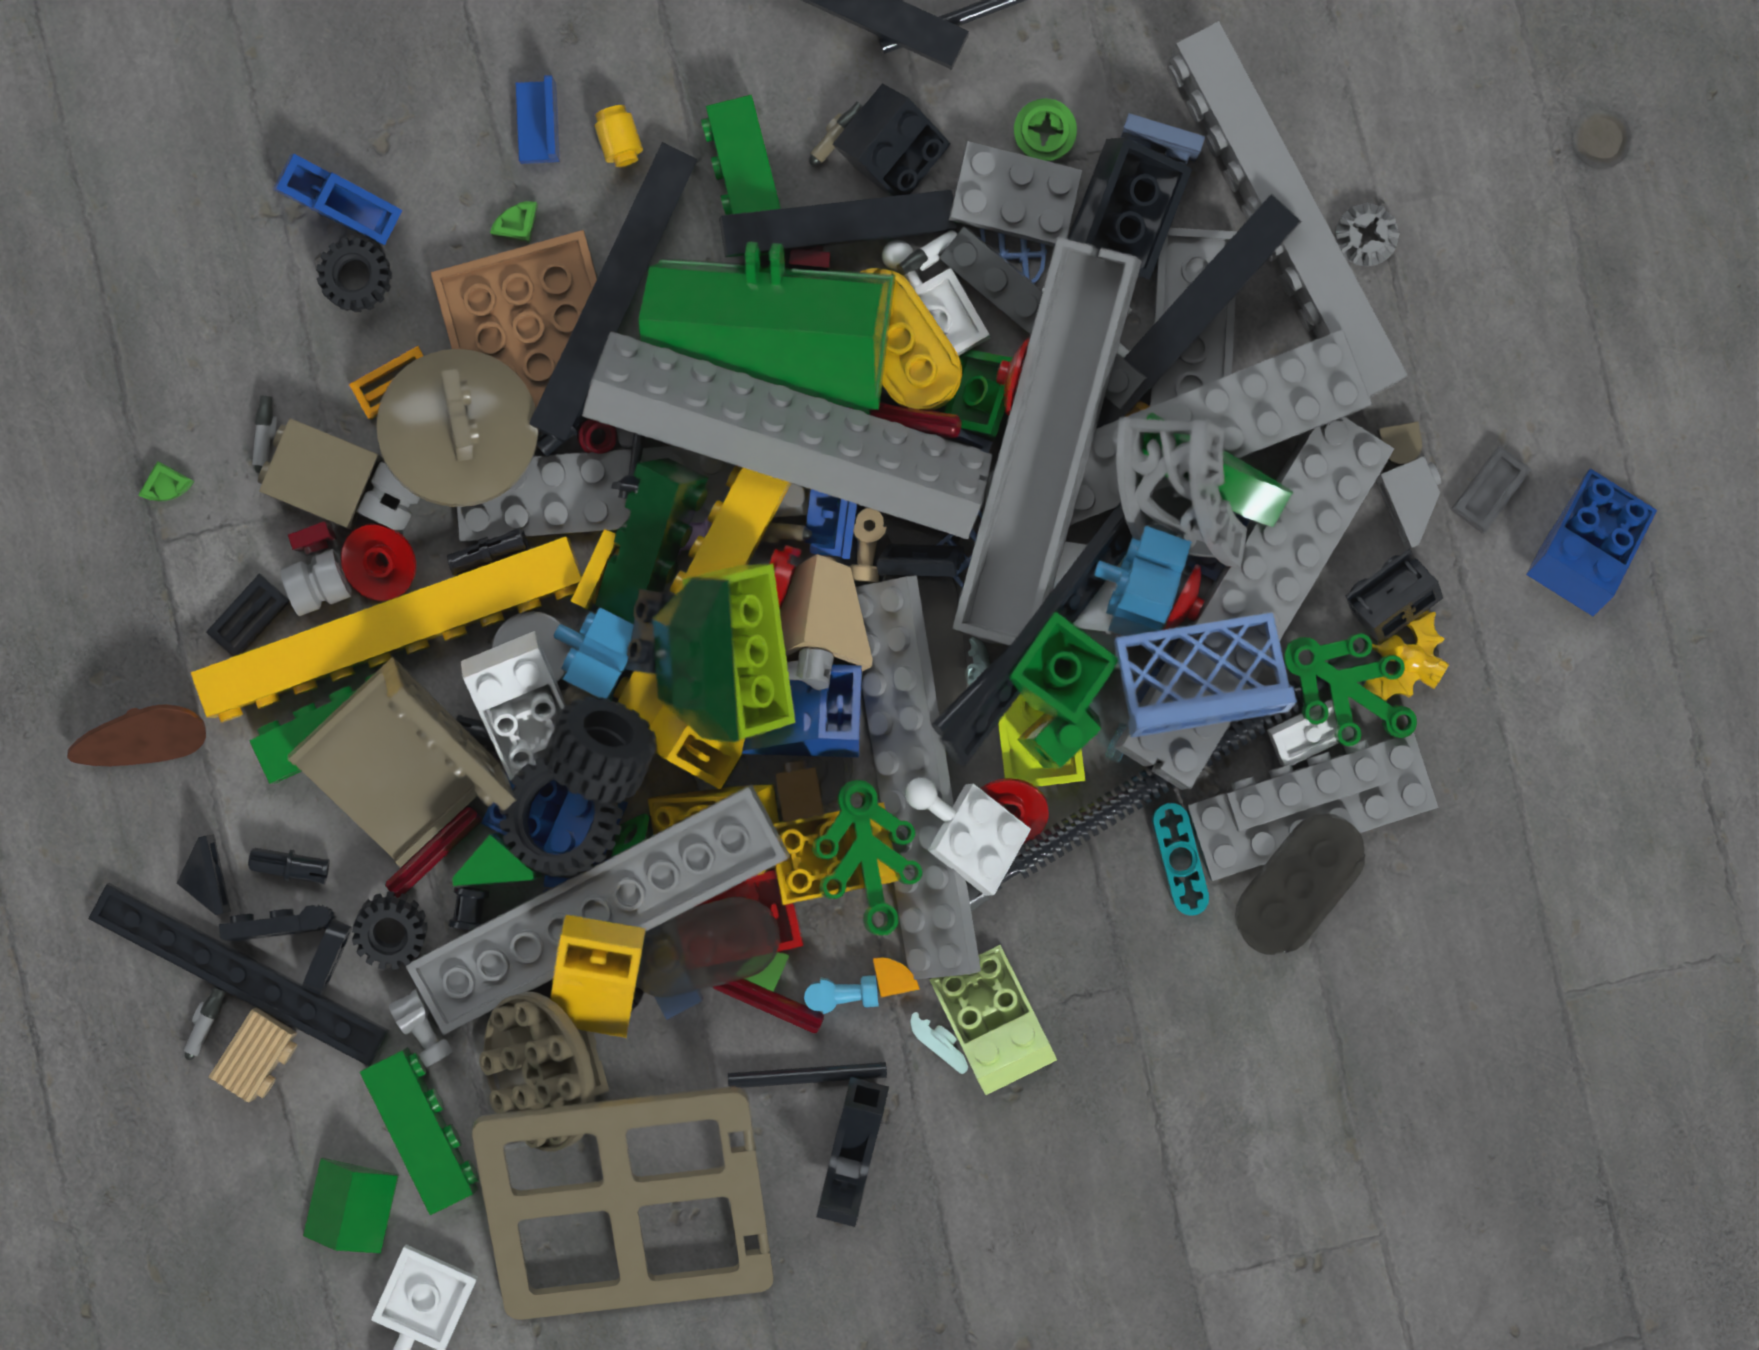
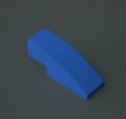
(337, 199)

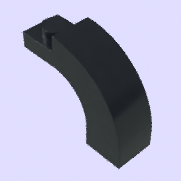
(852, 1152)

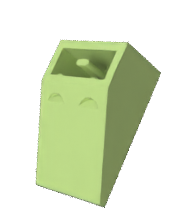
(994, 1022)

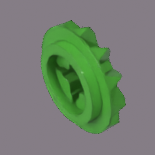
(1060, 119)

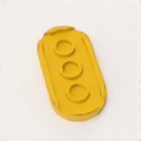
(919, 359)

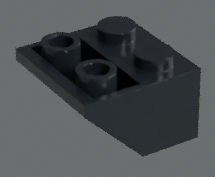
(891, 142)

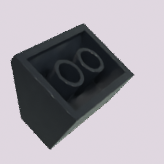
(1130, 202)

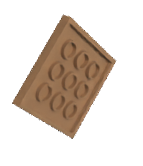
(519, 304)

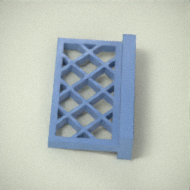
(1209, 709)

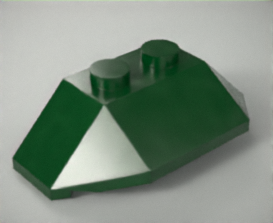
(698, 658)

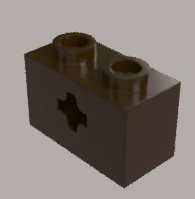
(800, 791)

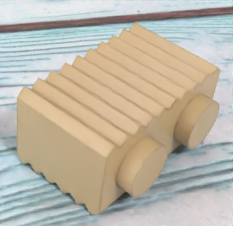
(254, 1055)

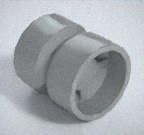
(372, 508)
(314, 583)

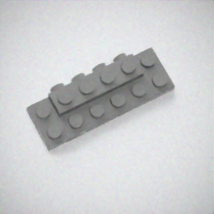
(1363, 786)

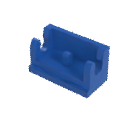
(831, 524)

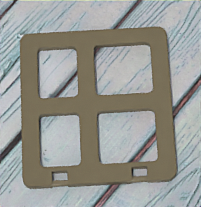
(621, 1196)

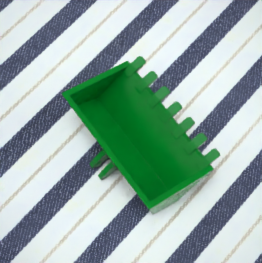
(775, 322)

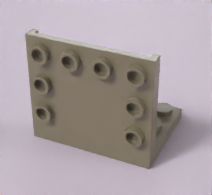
(399, 762)

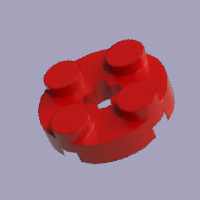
(783, 570)

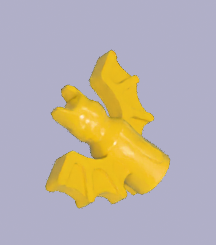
(1417, 658)

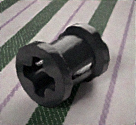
(468, 907)

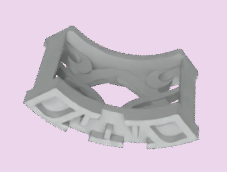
(1217, 528)

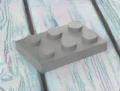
(1014, 194)

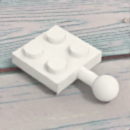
(943, 299)
(976, 834)
(423, 1299)

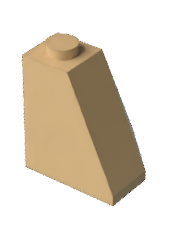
(825, 613)

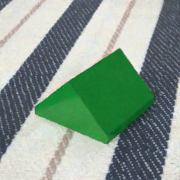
(979, 397)
(1062, 670)
(493, 864)
(350, 1207)

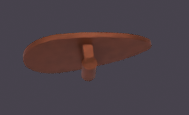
(141, 737)

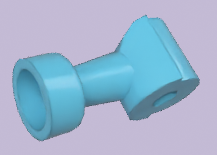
(825, 994)

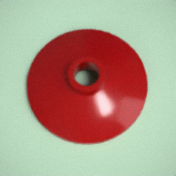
(1010, 373)
(368, 572)
(1188, 603)
(1027, 800)

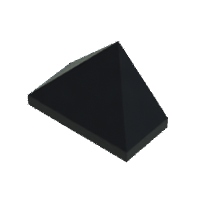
(204, 876)

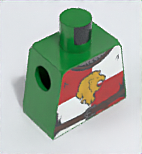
(1056, 741)

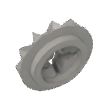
(1349, 238)

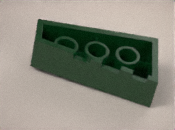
(652, 534)

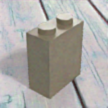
(318, 473)

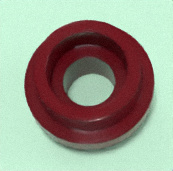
(604, 444)

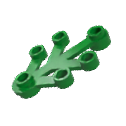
(1344, 685)
(866, 851)

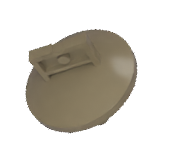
(457, 428)
(539, 1061)

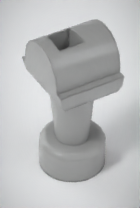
(812, 667)
(411, 1016)

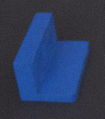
(537, 121)

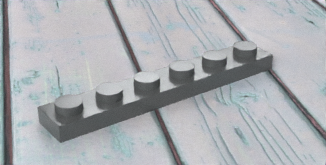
(1021, 299)

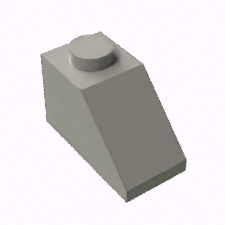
(1410, 497)

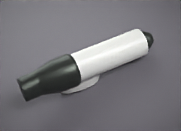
(927, 255)

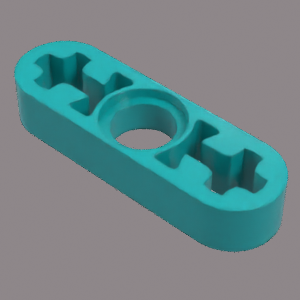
(1197, 885)

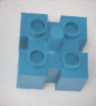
(1145, 582)
(597, 653)

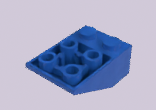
(1592, 543)
(824, 719)
(556, 818)

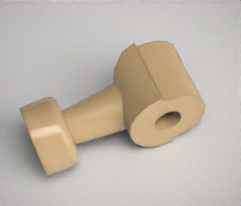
(867, 531)

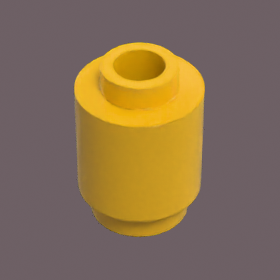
(618, 136)

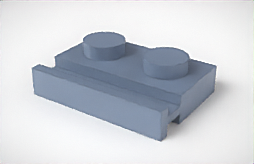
(1172, 141)

